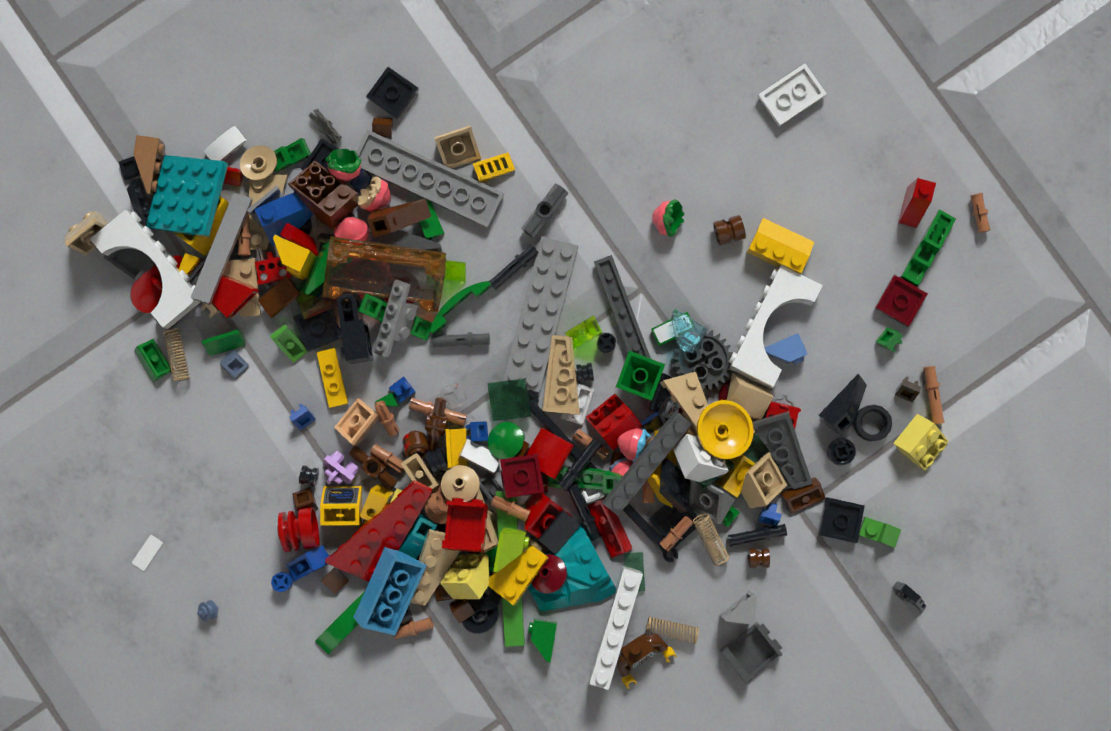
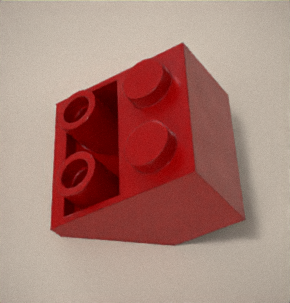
(612, 420)

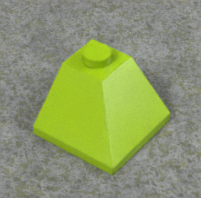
(510, 546)

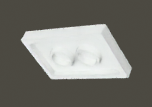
(792, 95)

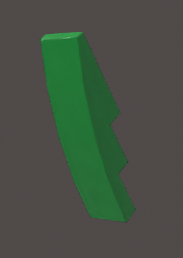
(928, 248)

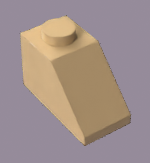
(419, 471)

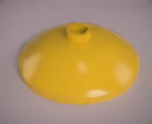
(735, 426)

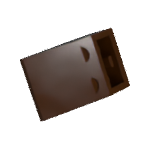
(324, 194)

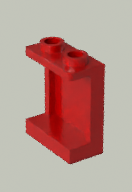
(465, 525)

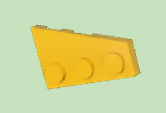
(518, 574)

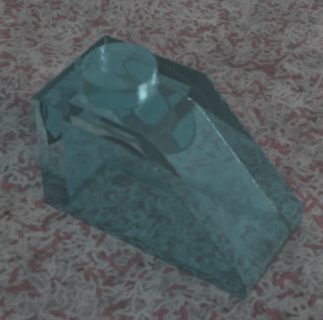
(687, 331)

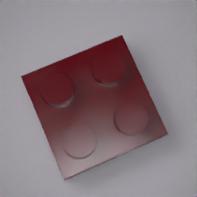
(901, 300)
(521, 476)

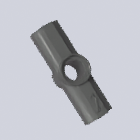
(552, 201)

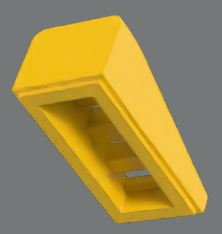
(484, 163)
(189, 263)

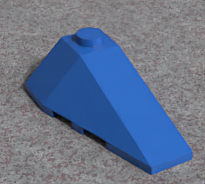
(281, 211)

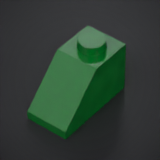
(543, 636)

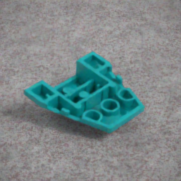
(586, 576)

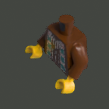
(638, 652)

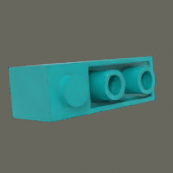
(416, 536)

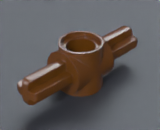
(436, 423)
(381, 474)

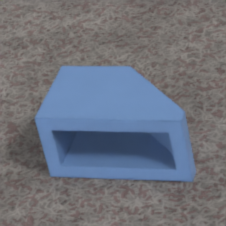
(787, 350)

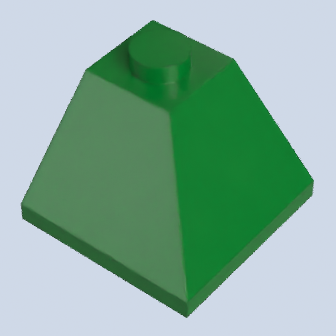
(640, 376)

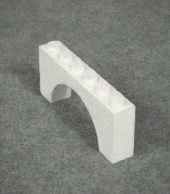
(128, 233)
(751, 356)
(616, 627)

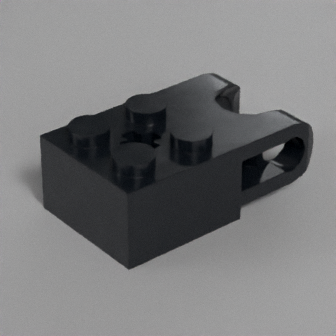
(353, 331)

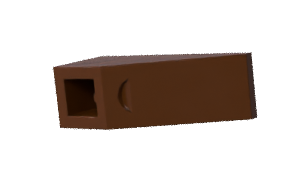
(398, 217)

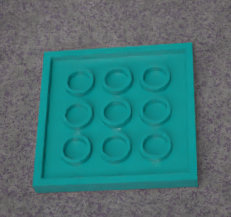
(187, 195)

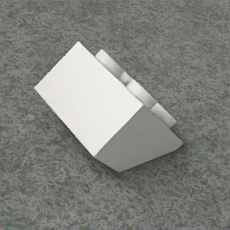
(696, 461)

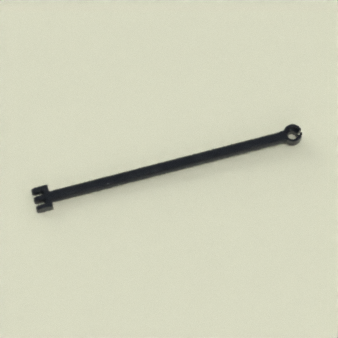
(575, 452)

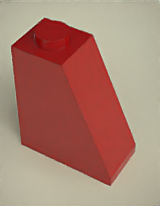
(916, 202)
(232, 295)

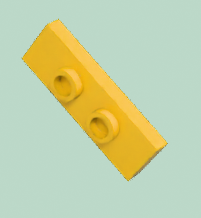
(332, 378)

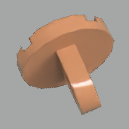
(436, 506)

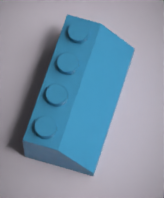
(389, 592)

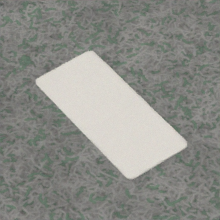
(147, 552)

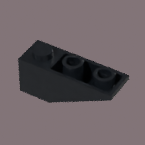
(844, 407)

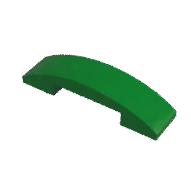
(477, 289)
(376, 309)
(590, 479)
(339, 628)

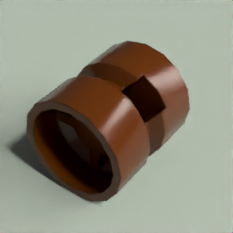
(729, 230)

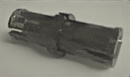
(325, 126)

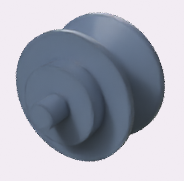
(207, 610)

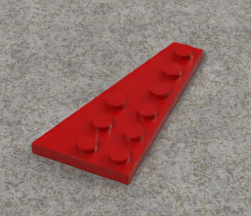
(384, 530)

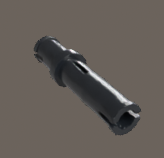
(514, 266)
(580, 463)
(588, 520)
(757, 535)

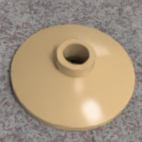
(253, 158)
(467, 490)

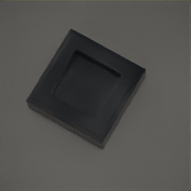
(129, 168)

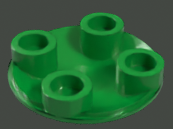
(505, 440)

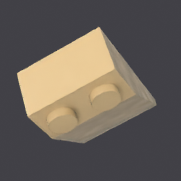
(80, 234)

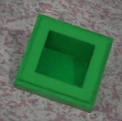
(389, 400)

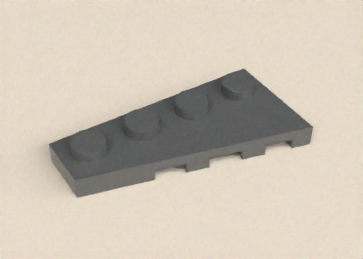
(782, 442)

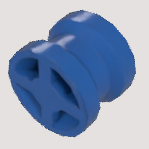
(278, 581)

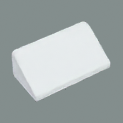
(584, 396)
(479, 456)

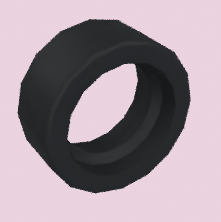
(886, 428)

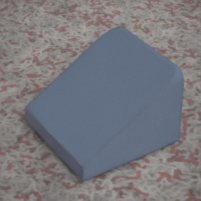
(234, 363)

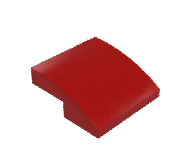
(551, 452)

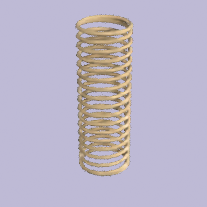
(166, 333)
(711, 543)
(675, 625)

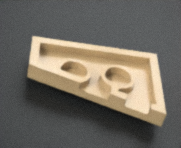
(245, 271)
(688, 395)

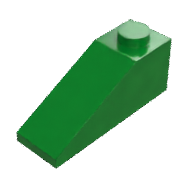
(318, 271)

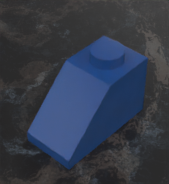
(307, 563)

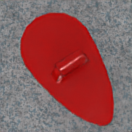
(148, 289)

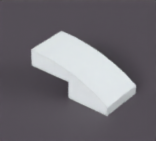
(225, 145)

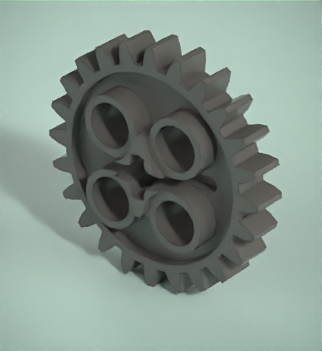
(710, 375)

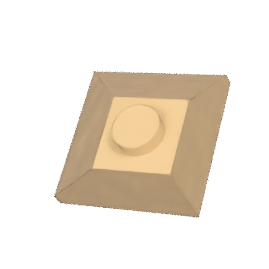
(762, 482)

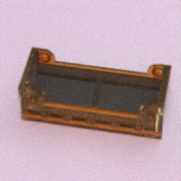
(374, 267)

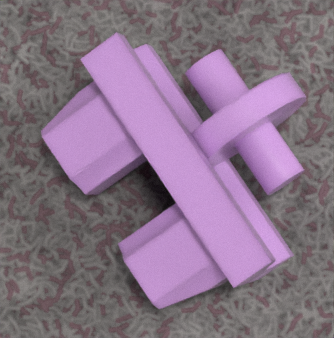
(339, 472)

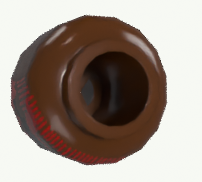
(414, 443)

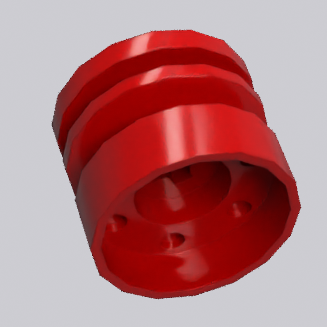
(303, 529)

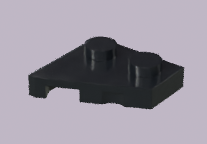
(906, 594)

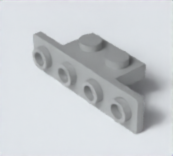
(396, 320)

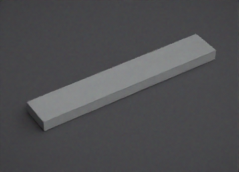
(221, 249)

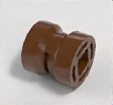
(758, 558)

